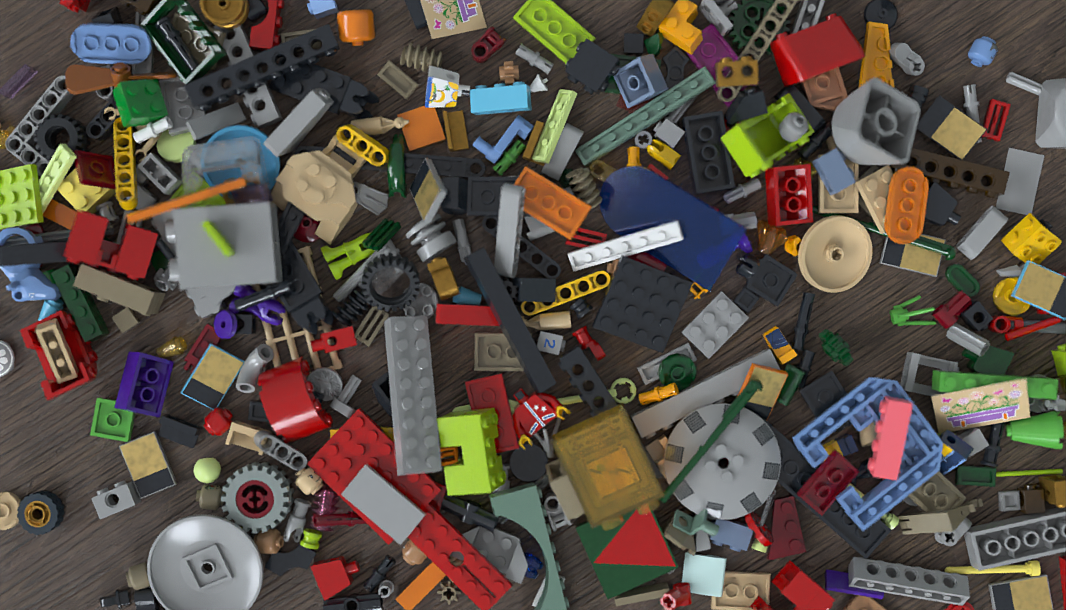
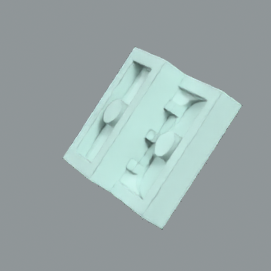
(704, 574)

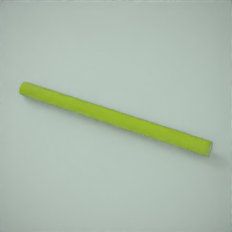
(1029, 472)

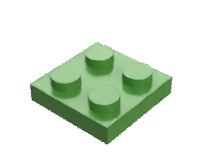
(111, 422)

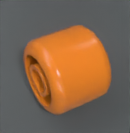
(356, 26)

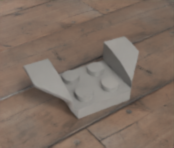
(500, 549)

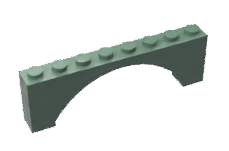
(524, 508)

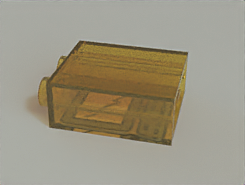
(608, 467)

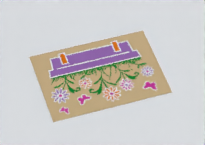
(452, 16)
(981, 406)

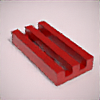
(989, 135)
(604, 236)

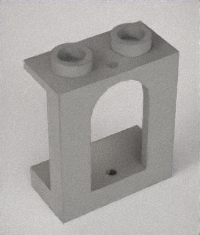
(910, 369)

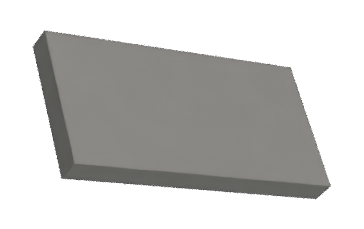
(383, 504)

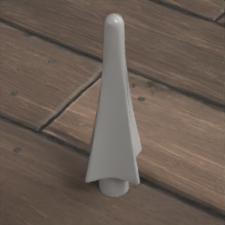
(1055, 404)

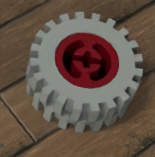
(278, 497)

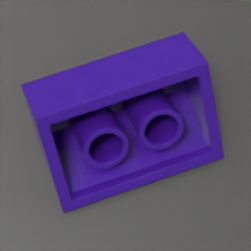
(144, 384)

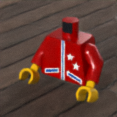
(534, 413)

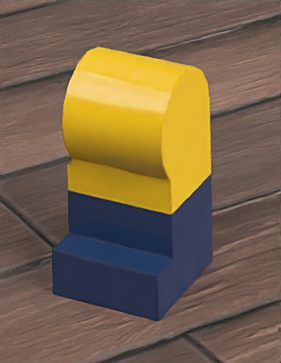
(842, 444)

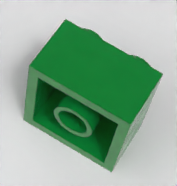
(140, 102)

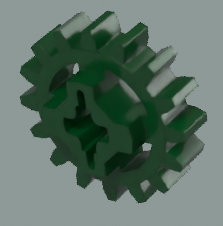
(835, 347)

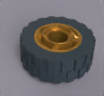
(29, 512)

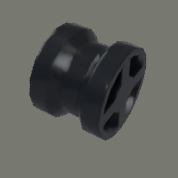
(581, 307)

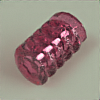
(325, 506)

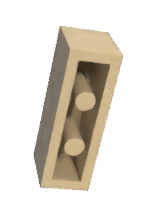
(57, 350)

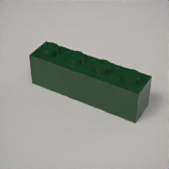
(80, 304)

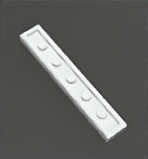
(625, 245)

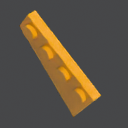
(877, 56)

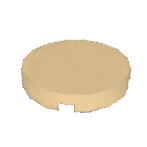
(8, 510)

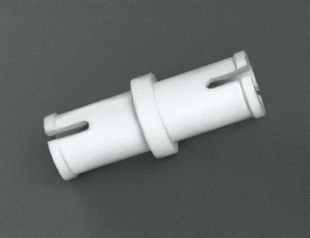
(152, 130)

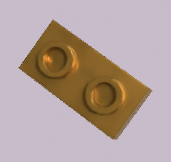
(654, 15)
(443, 278)

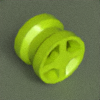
(311, 538)

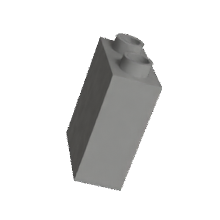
(247, 228)

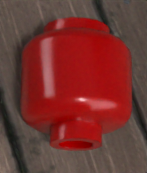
(218, 421)

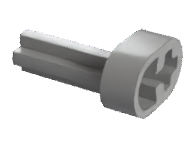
(341, 403)

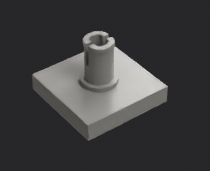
(717, 14)

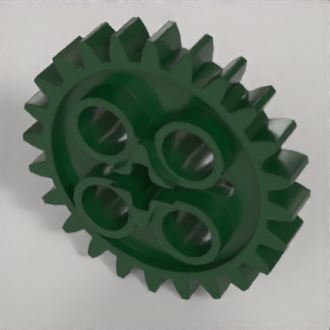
(743, 21)

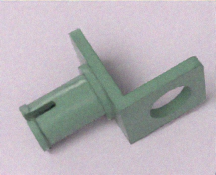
(695, 523)

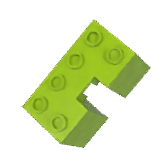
(480, 467)

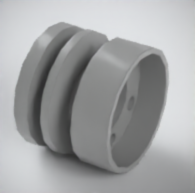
(431, 238)

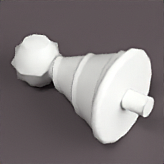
(538, 84)

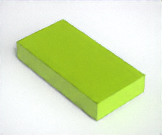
(218, 238)

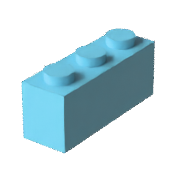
(500, 98)

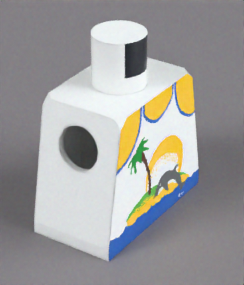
(444, 88)

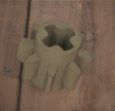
(454, 590)

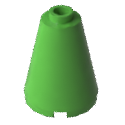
(1038, 430)

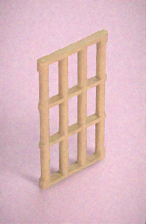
(289, 336)

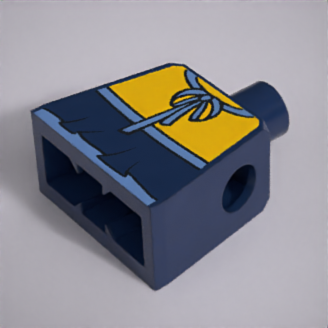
(953, 452)

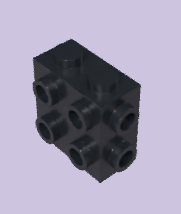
(592, 67)

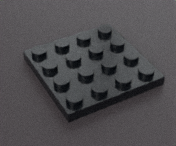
(642, 304)

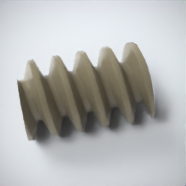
(420, 58)
(585, 186)

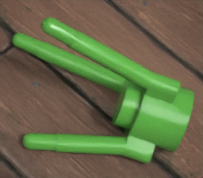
(900, 315)

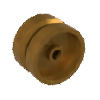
(227, 16)

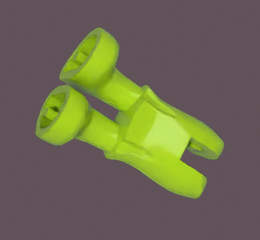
(354, 250)

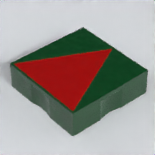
(628, 552)

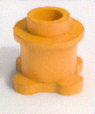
(792, 245)

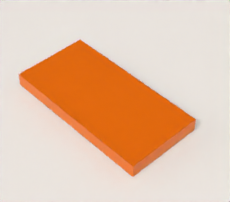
(552, 204)

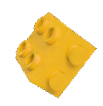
(1031, 240)

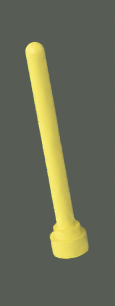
(1032, 568)

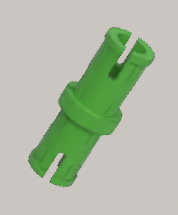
(509, 157)

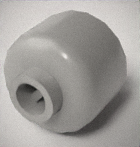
(793, 127)

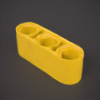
(354, 144)

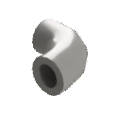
(252, 368)

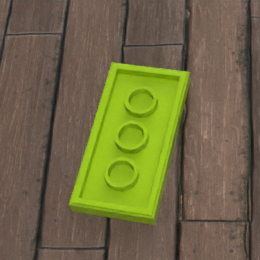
(552, 27)

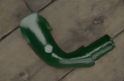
(396, 168)

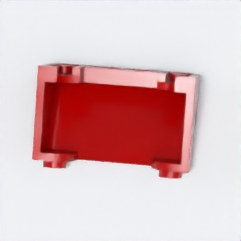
(815, 50)

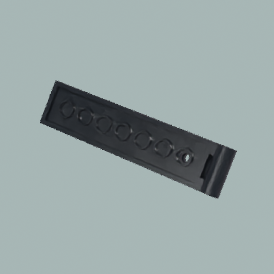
(797, 471)

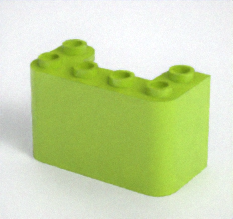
(759, 140)

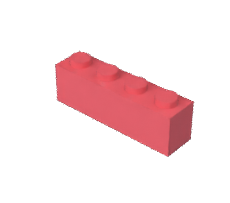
(890, 437)

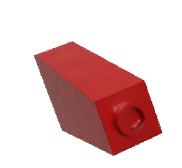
(465, 315)

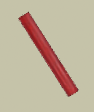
(1032, 328)

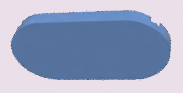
(111, 43)

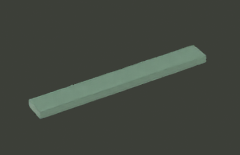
(645, 116)

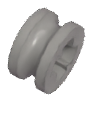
(641, 134)

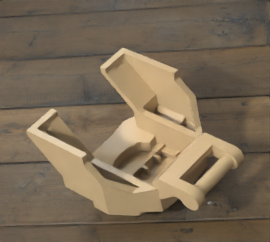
(320, 187)

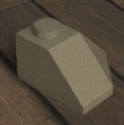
(677, 536)

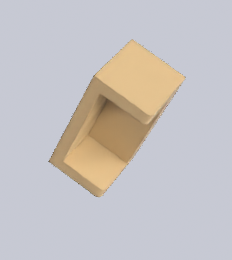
(243, 435)

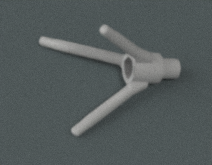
(546, 442)

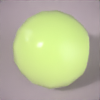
(207, 470)

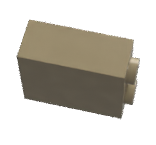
(563, 490)

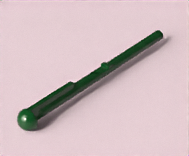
(922, 242)
(729, 416)

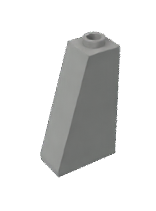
(299, 123)

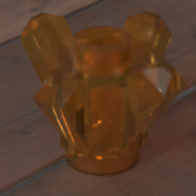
(770, 237)

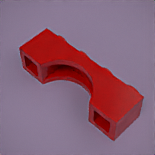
(266, 33)

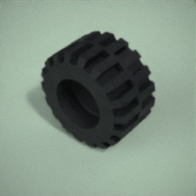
(51, 127)

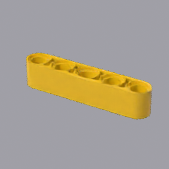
(128, 171)
(575, 292)

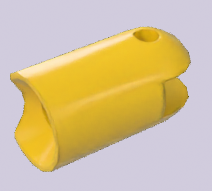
(663, 153)

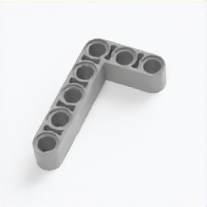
(32, 119)

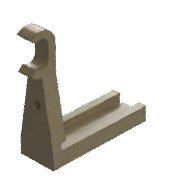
(937, 520)
(642, 594)

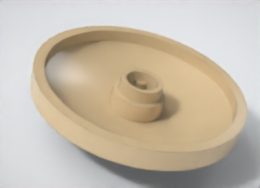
(835, 253)

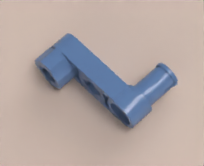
(493, 153)

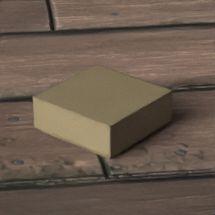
(125, 320)

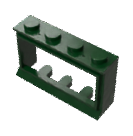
(169, 51)

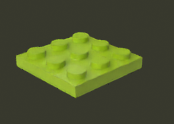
(20, 197)

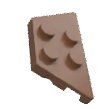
(825, 90)

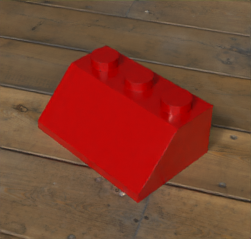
(789, 194)

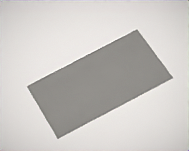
(1022, 181)

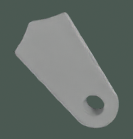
(371, 198)

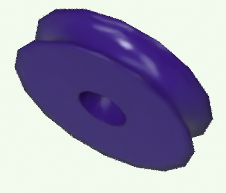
(221, 318)

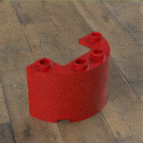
(82, 353)
(291, 401)

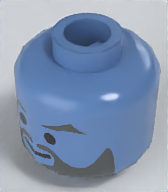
(982, 51)

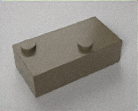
(119, 289)

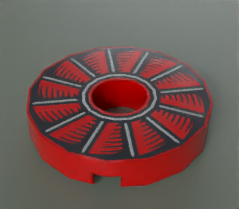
(763, 533)

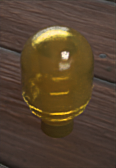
(4, 134)

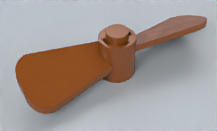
(89, 78)

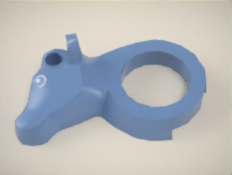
(27, 280)

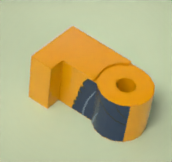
(779, 345)

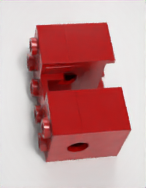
(87, 245)
(798, 589)

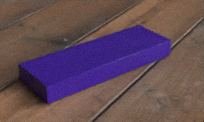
(839, 582)

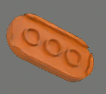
(906, 205)

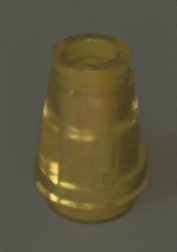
(173, 347)

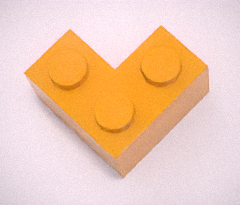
(678, 28)

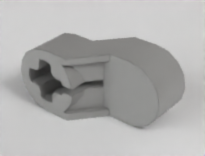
(906, 58)

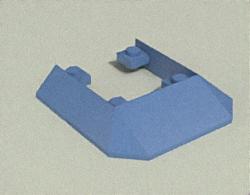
(861, 406)

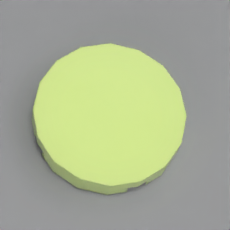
(171, 147)

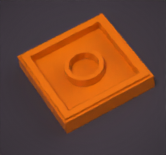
(423, 128)

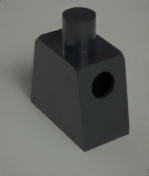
(940, 206)

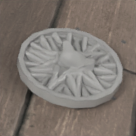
(326, 382)

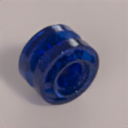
(533, 564)

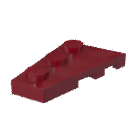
(785, 529)

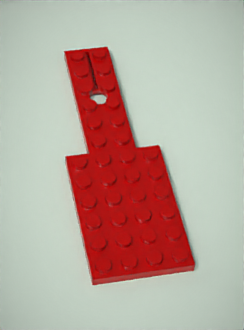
(364, 442)

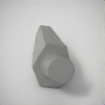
(1013, 271)

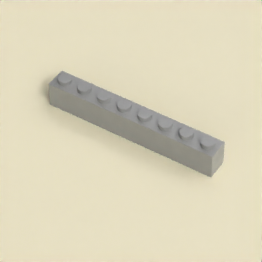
(700, 394)

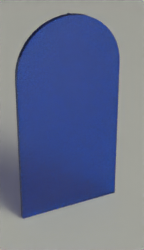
(643, 199)

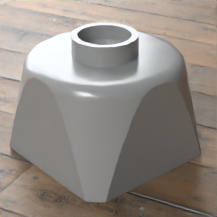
(1052, 115)
(875, 125)

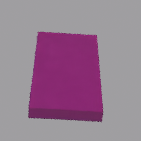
(710, 52)

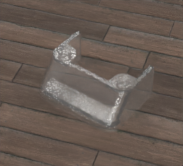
(222, 155)

